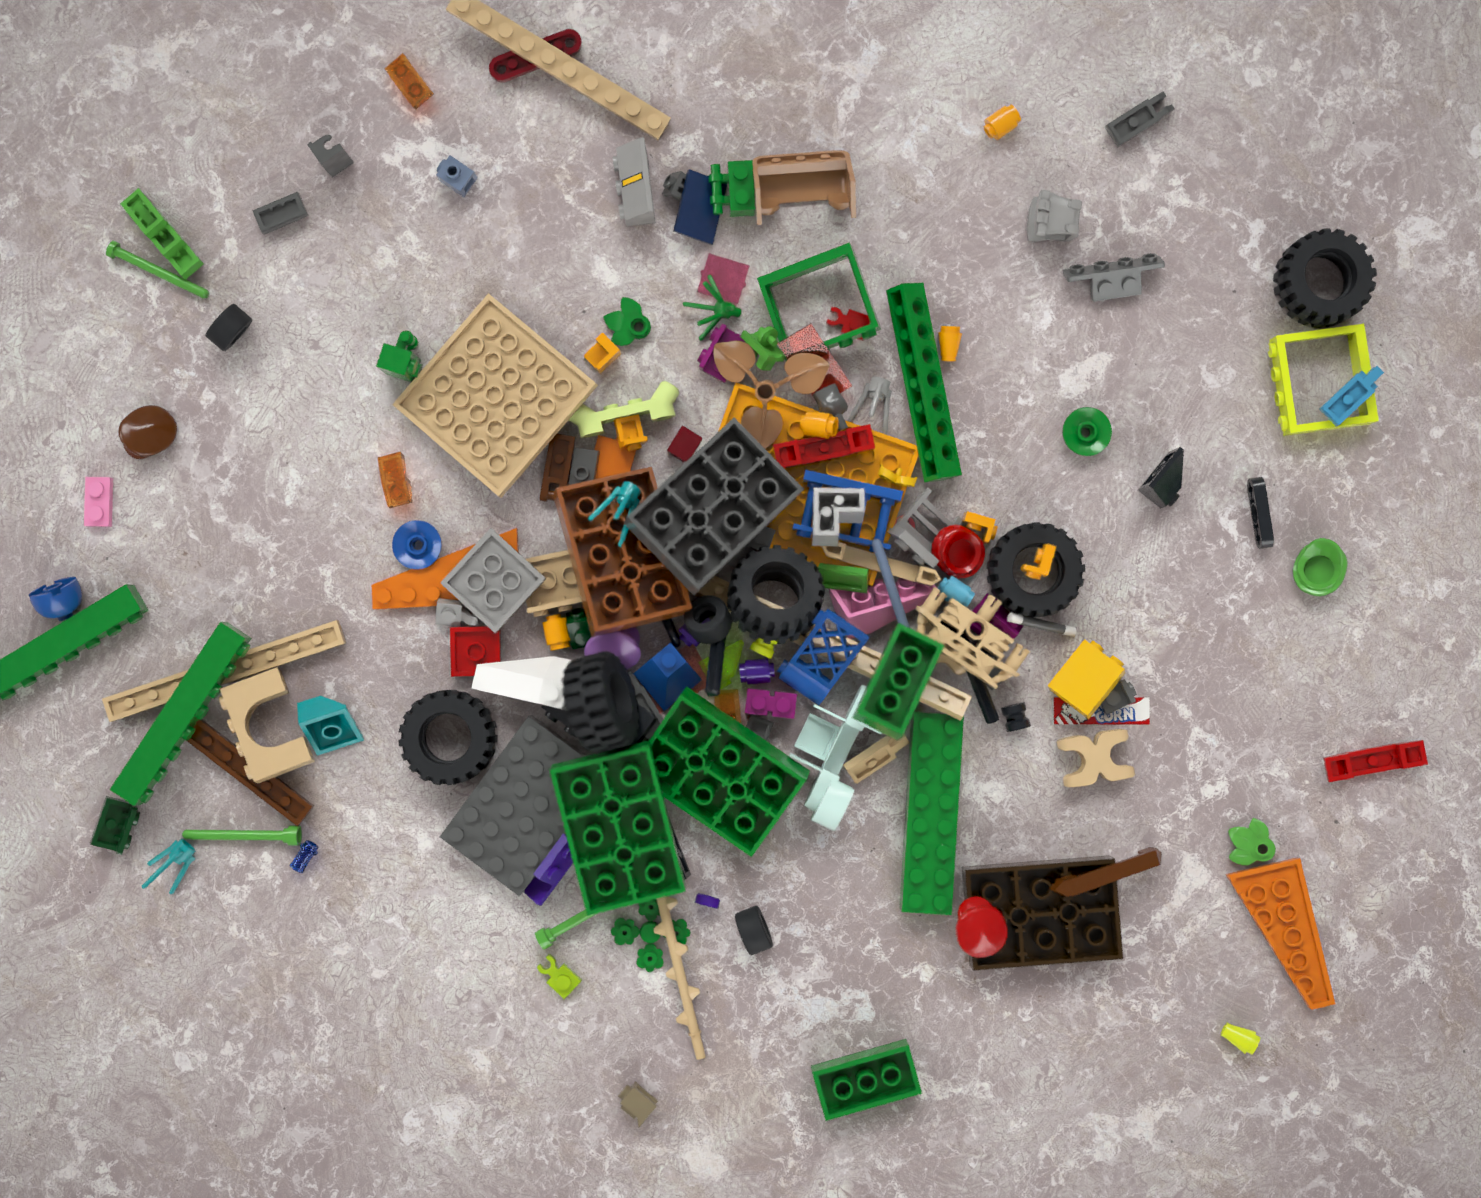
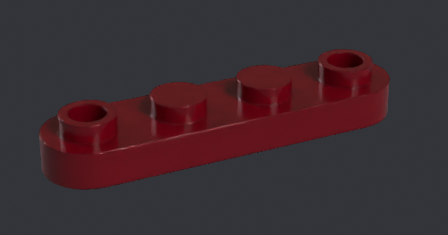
(518, 66)

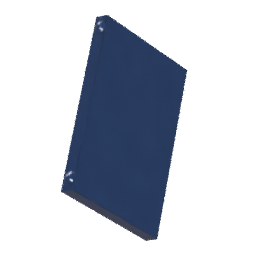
(695, 213)

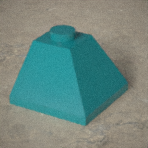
(327, 724)

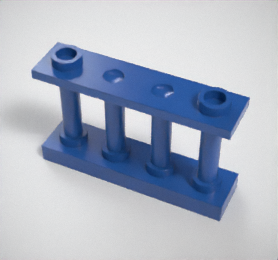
(886, 495)

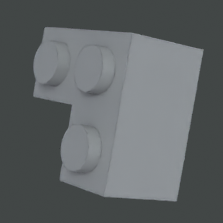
(834, 507)

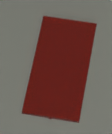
(808, 341)

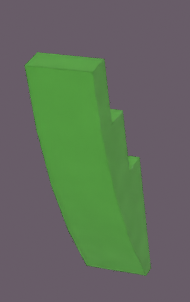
(161, 233)

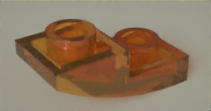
(409, 81)
(394, 480)

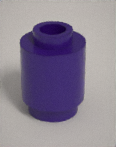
(756, 671)

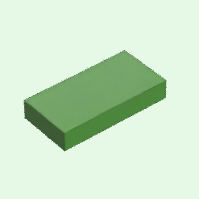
(844, 577)

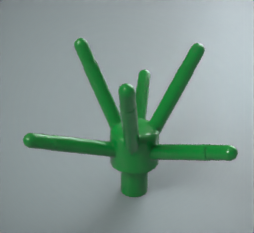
(721, 310)

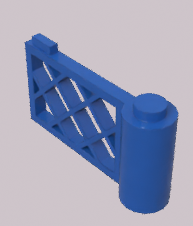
(808, 677)

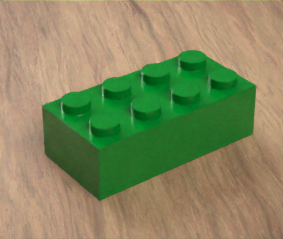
(898, 681)
(866, 1079)

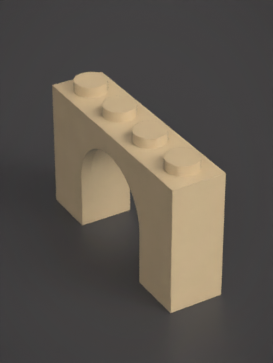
(241, 701)

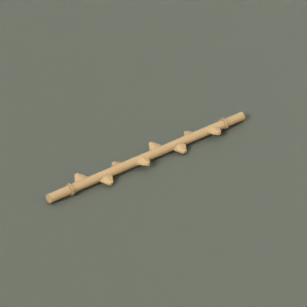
(677, 973)

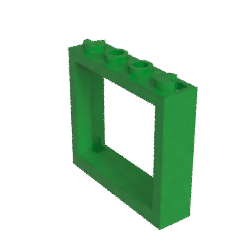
(810, 265)

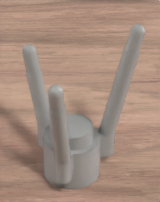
(878, 390)

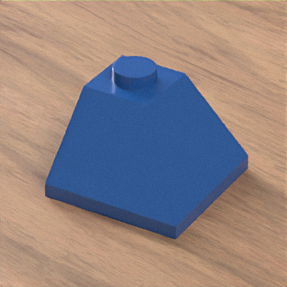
(667, 676)

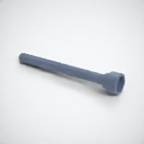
(889, 582)

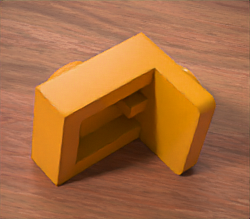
(630, 432)

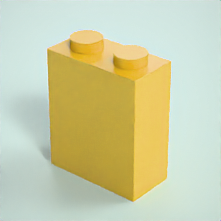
(1087, 678)

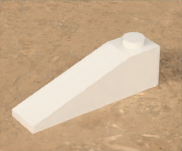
(526, 679)

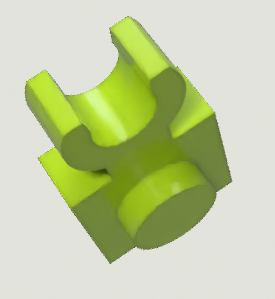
(561, 979)

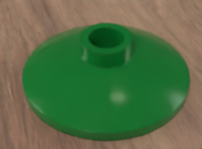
(1099, 431)

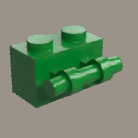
(740, 186)
(399, 360)

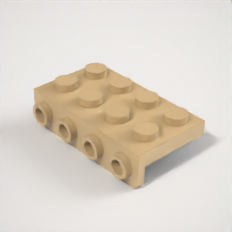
(558, 589)

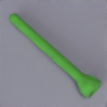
(290, 835)
(547, 936)

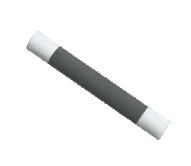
(1041, 624)

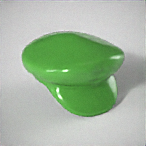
(1320, 567)

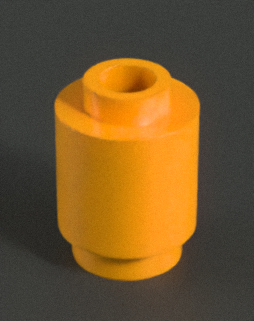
(1002, 122)
(819, 424)
(556, 632)

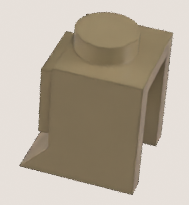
(637, 1102)

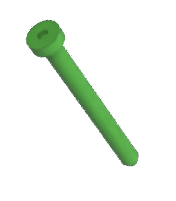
(114, 250)

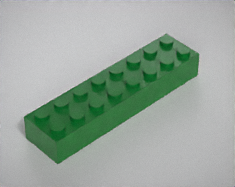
(931, 813)

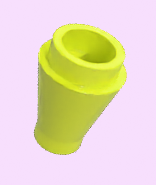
(1242, 1038)

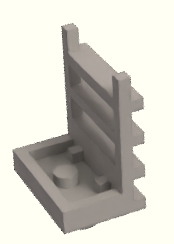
(910, 539)

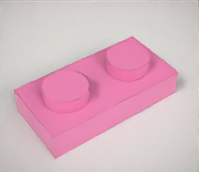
(98, 501)

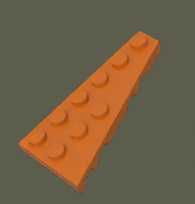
(423, 586)

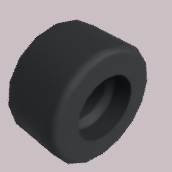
(228, 327)
(713, 630)
(753, 930)

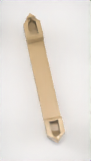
(868, 560)

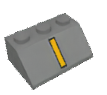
(634, 183)

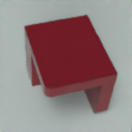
(684, 444)

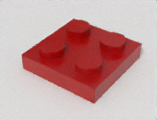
(473, 647)

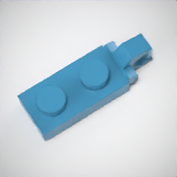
(1351, 396)

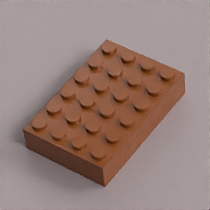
(616, 583)

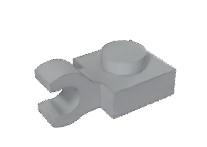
(452, 613)

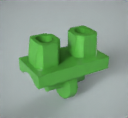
(764, 344)

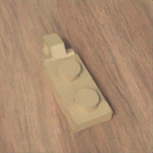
(874, 757)

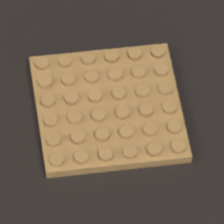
(495, 395)

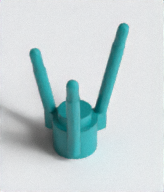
(627, 497)
(181, 852)

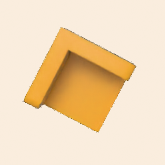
(602, 353)

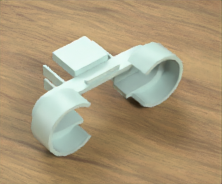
(830, 743)

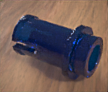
(307, 851)

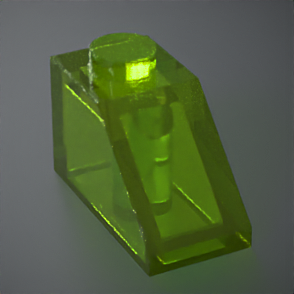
(731, 658)

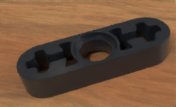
(1260, 512)

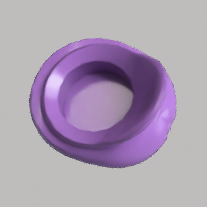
(621, 643)

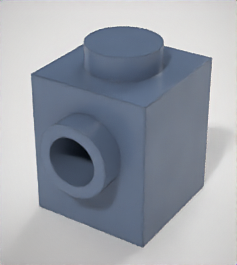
(456, 175)

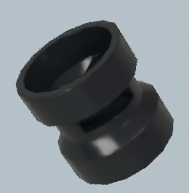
(1015, 717)

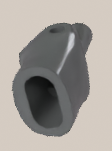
(831, 401)

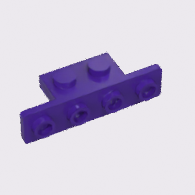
(550, 872)

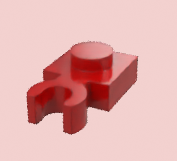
(849, 322)

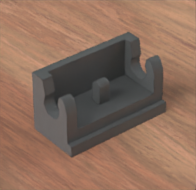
(333, 159)

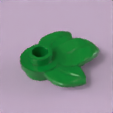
(624, 321)

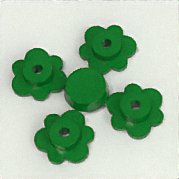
(647, 935)

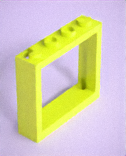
(1280, 375)

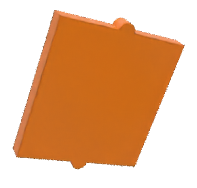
(611, 458)

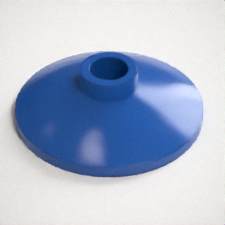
(408, 535)

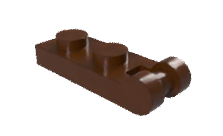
(557, 464)

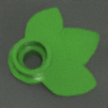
(1247, 843)

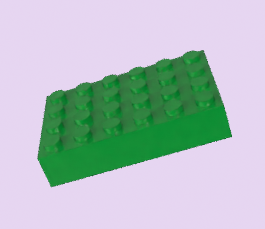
(723, 772)
(618, 828)

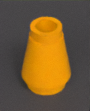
(949, 342)

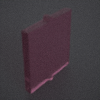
(728, 276)

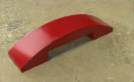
(820, 449)
(1375, 760)

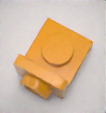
(977, 522)
(1044, 559)

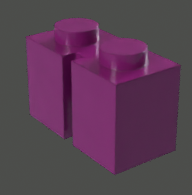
(781, 704)

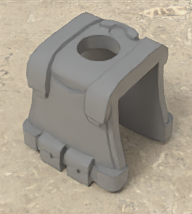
(1053, 218)

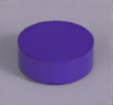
(707, 900)

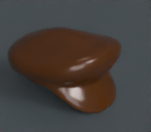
(147, 431)

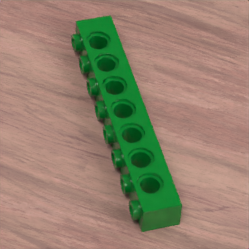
(923, 382)

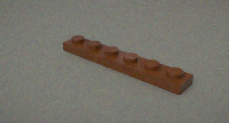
(272, 791)

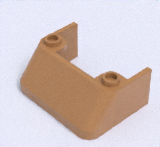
(803, 179)

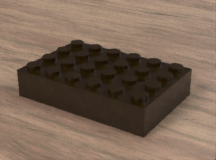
(1042, 923)

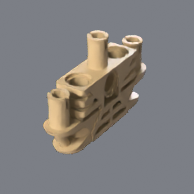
(963, 652)

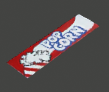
(1130, 714)

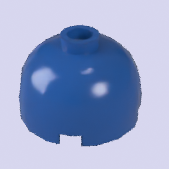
(57, 599)

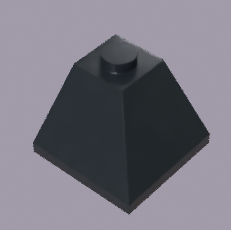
(1165, 480)

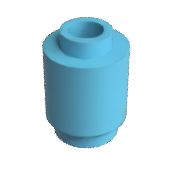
(957, 590)

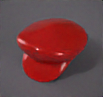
(958, 551)
(980, 928)

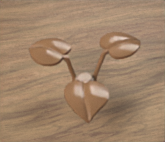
(803, 370)

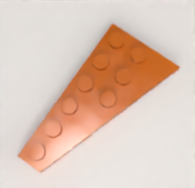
(1284, 914)

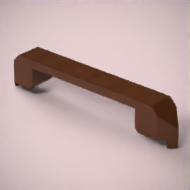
(1074, 885)

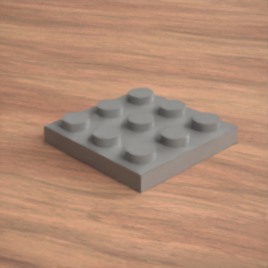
(493, 580)

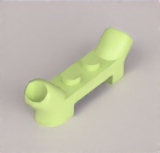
(659, 406)

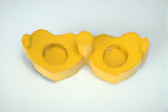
(897, 478)

